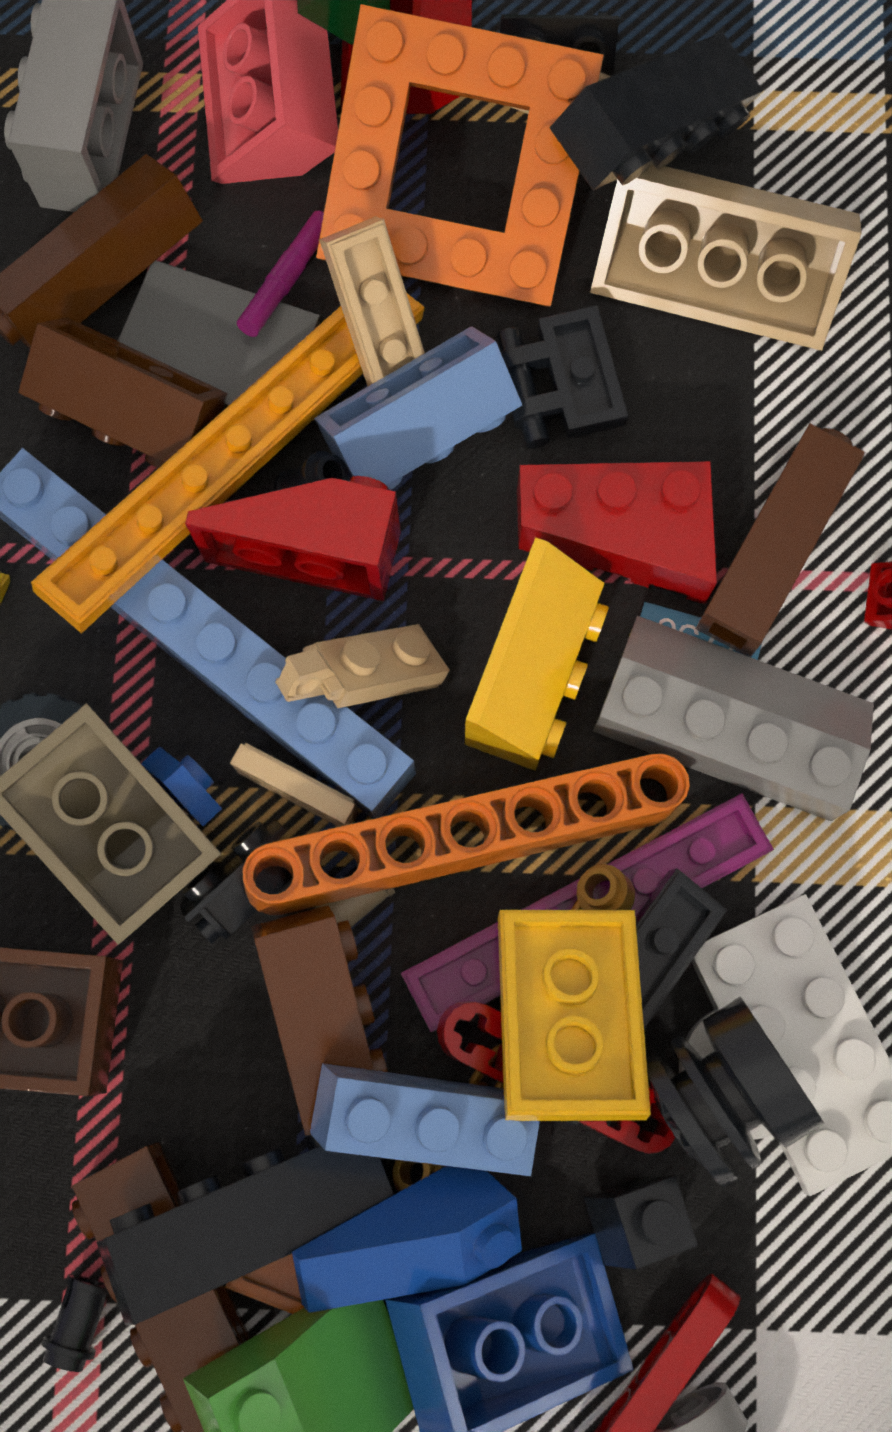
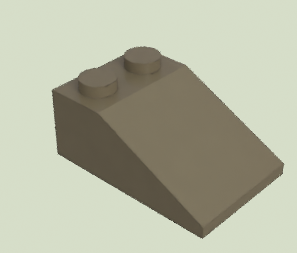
(103, 824)

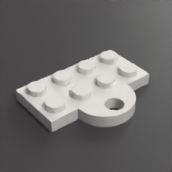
(819, 1028)

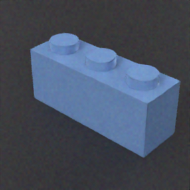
(422, 409)
(420, 1121)

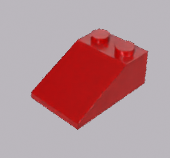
(310, 534)

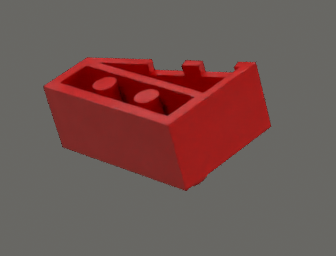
(625, 520)

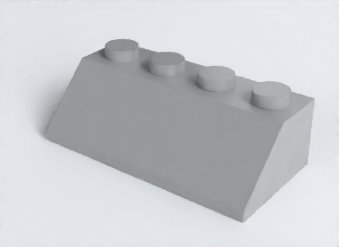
(738, 719)

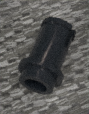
(315, 468)
(76, 1324)

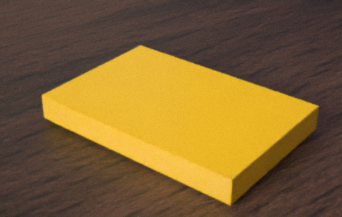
(572, 1016)

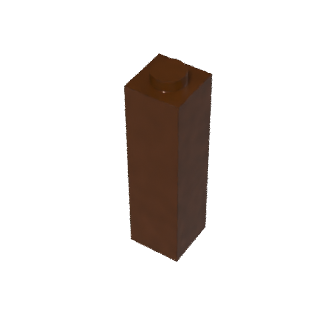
(96, 250)
(781, 540)

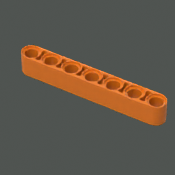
(491, 811)

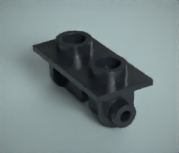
(579, 32)
(221, 893)

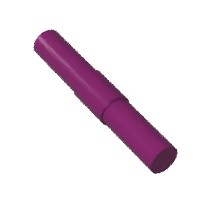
(281, 277)

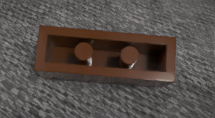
(116, 390)
(314, 999)

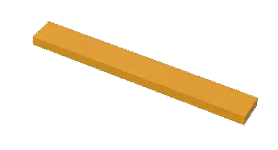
(202, 474)

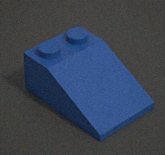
(511, 1339)

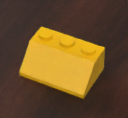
(536, 659)

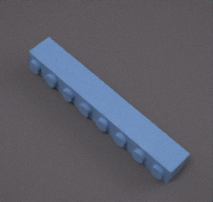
(215, 647)

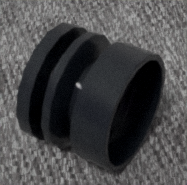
(730, 1093)

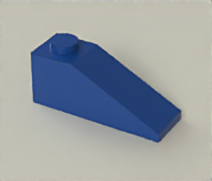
(413, 1242)

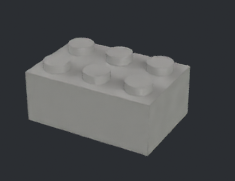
(74, 100)

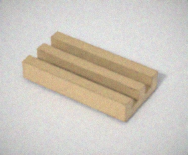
(294, 786)

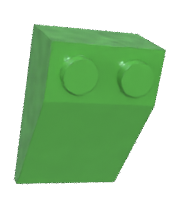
(308, 1376)

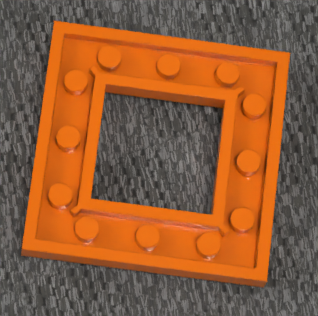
(415, 51)

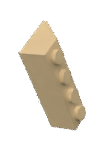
(727, 254)

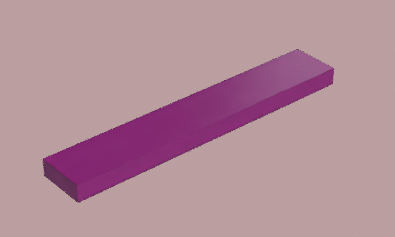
(701, 849)

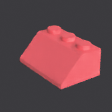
(266, 91)

